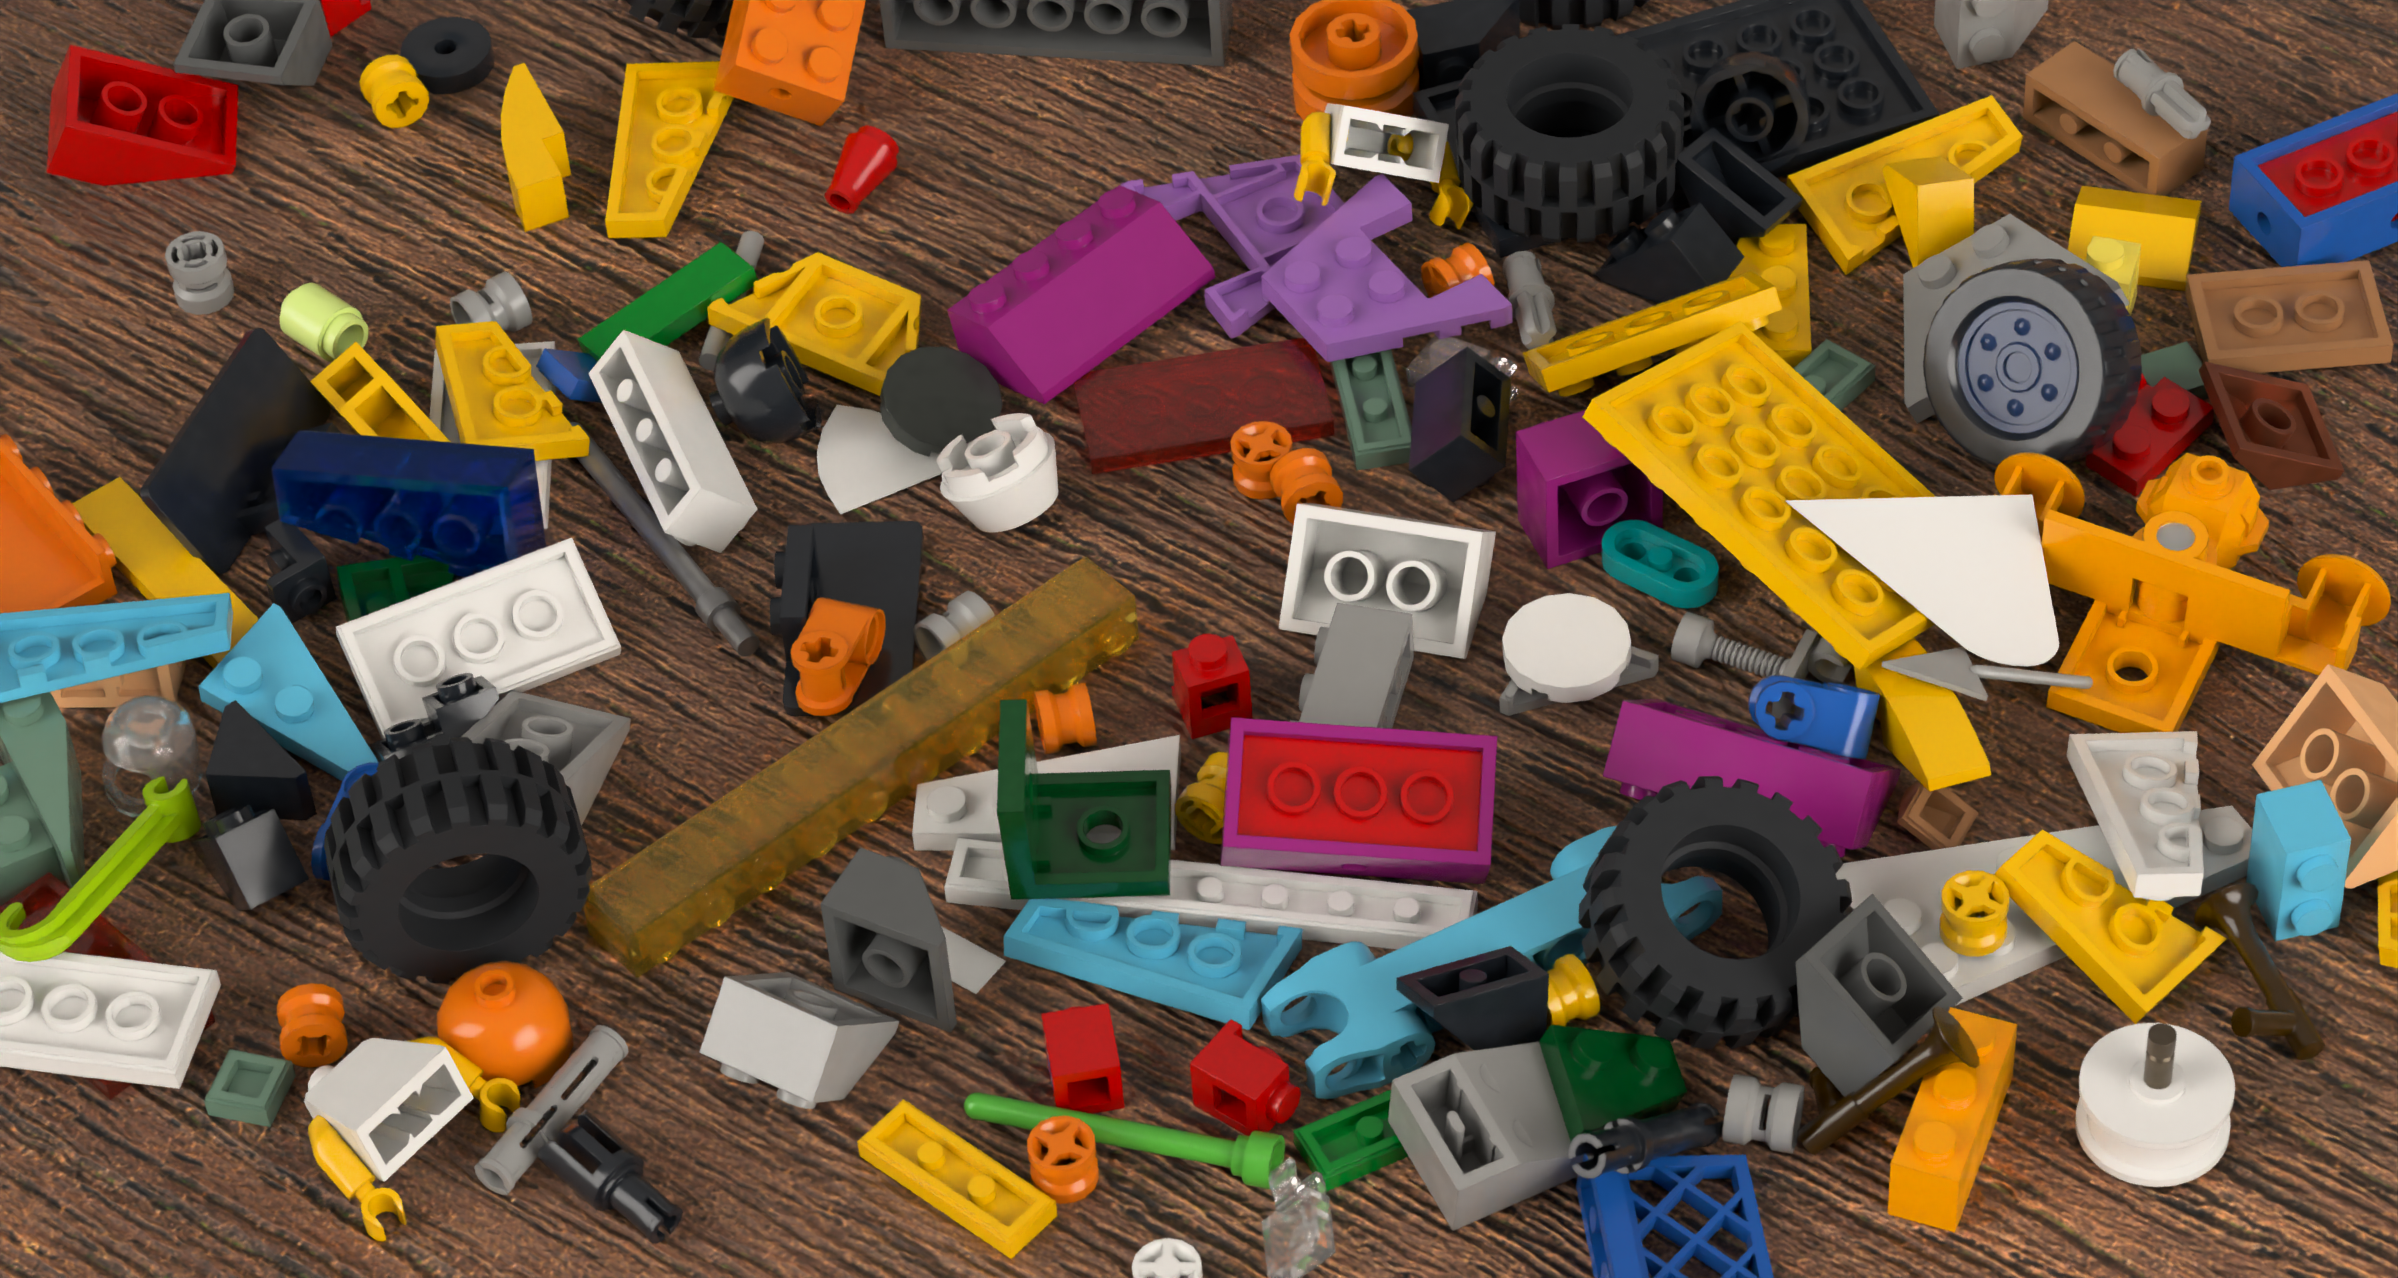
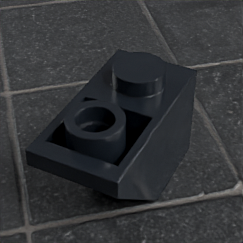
(1671, 256)
(249, 856)

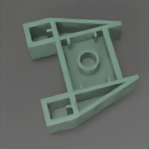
(38, 796)

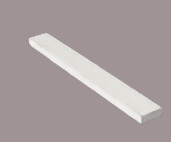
(1322, 905)

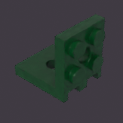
(1050, 814)

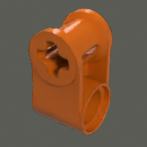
(835, 653)

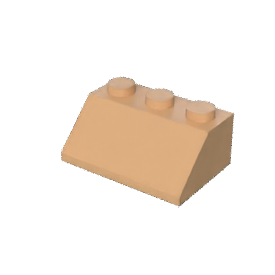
(2349, 741)

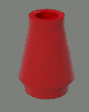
(862, 166)

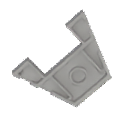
(1938, 275)

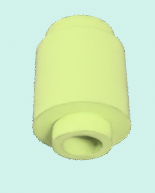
(322, 321)

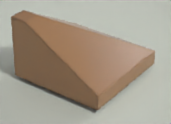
(1935, 816)

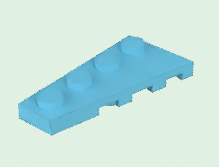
(102, 641)
(1154, 957)

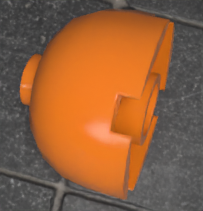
(507, 1022)

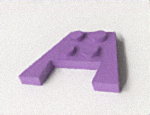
(1256, 218)
(1355, 298)

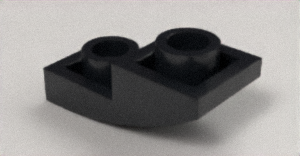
(450, 711)

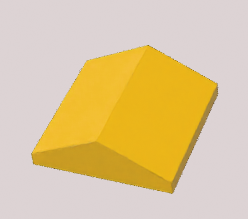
(2159, 223)

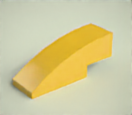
(533, 152)
(372, 399)
(1924, 724)

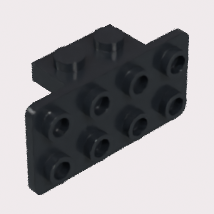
(217, 472)
(858, 565)

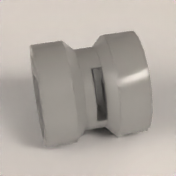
(199, 272)
(498, 301)
(941, 631)
(1748, 1109)

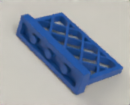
(1616, 1238)

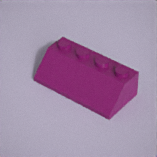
(1079, 294)
(1672, 743)

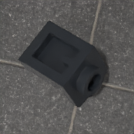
(299, 572)

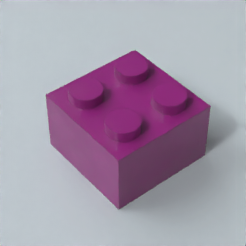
(1577, 489)

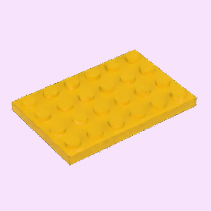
(1735, 438)

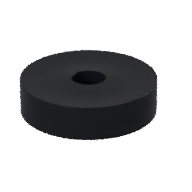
(449, 54)

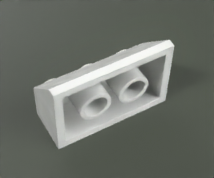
(1388, 565)

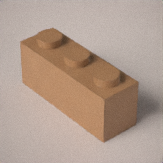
(2104, 121)

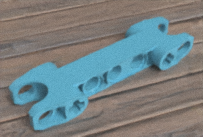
(1391, 1036)

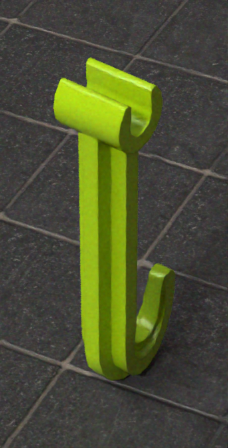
(167, 819)

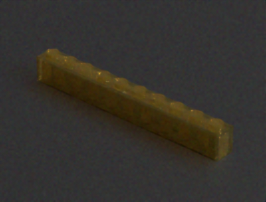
(857, 767)

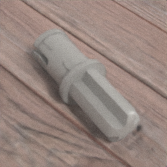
(2161, 93)
(1530, 299)

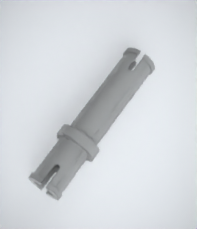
(509, 1161)

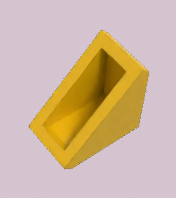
(1931, 204)

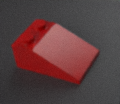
(138, 121)

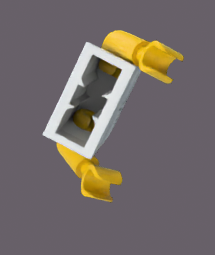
(1382, 145)
(386, 1106)

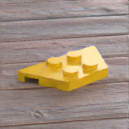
(832, 318)

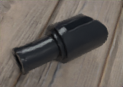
(609, 1176)

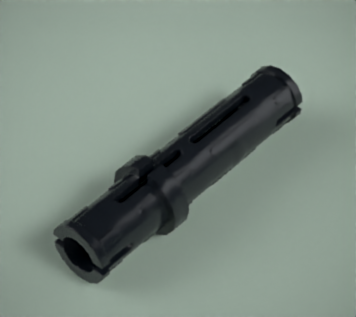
(1632, 1143)

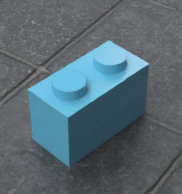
(2298, 860)

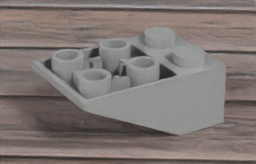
(1482, 1129)

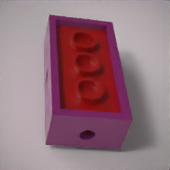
(1359, 800)

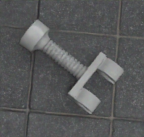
(1698, 641)

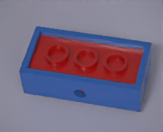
(2323, 188)

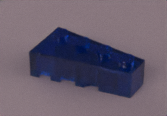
(414, 496)

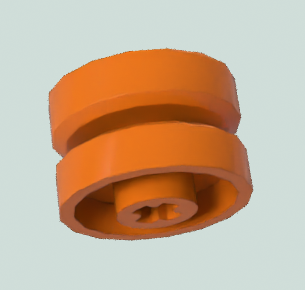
(1354, 57)

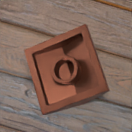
(2272, 427)

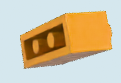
(1952, 1127)

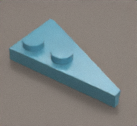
(287, 696)

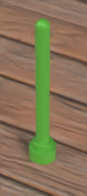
(1248, 1156)

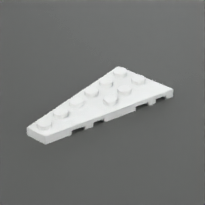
(1913, 885)

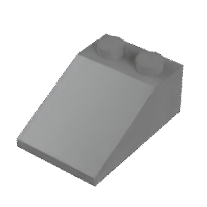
(568, 736)

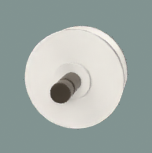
(2154, 1104)

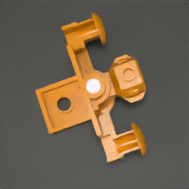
(2172, 593)

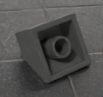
(257, 41)
(888, 940)
(1866, 996)

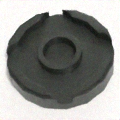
(938, 396)

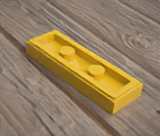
(957, 1178)

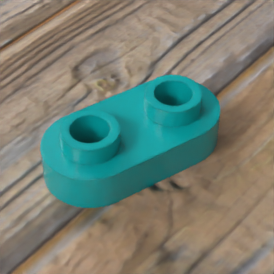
(1660, 564)

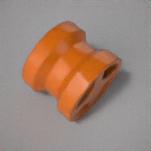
(1461, 266)
(1255, 451)
(1304, 478)
(1065, 718)
(312, 1025)
(1050, 1150)

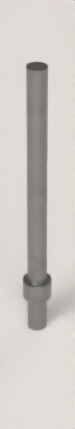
(713, 603)

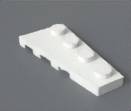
(968, 803)
(2146, 806)

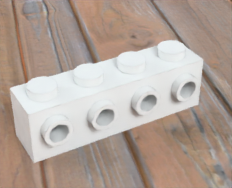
(672, 442)

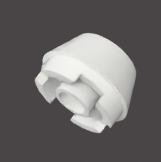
(1001, 475)

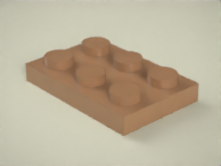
(2290, 317)

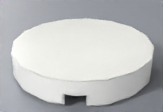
(1566, 647)

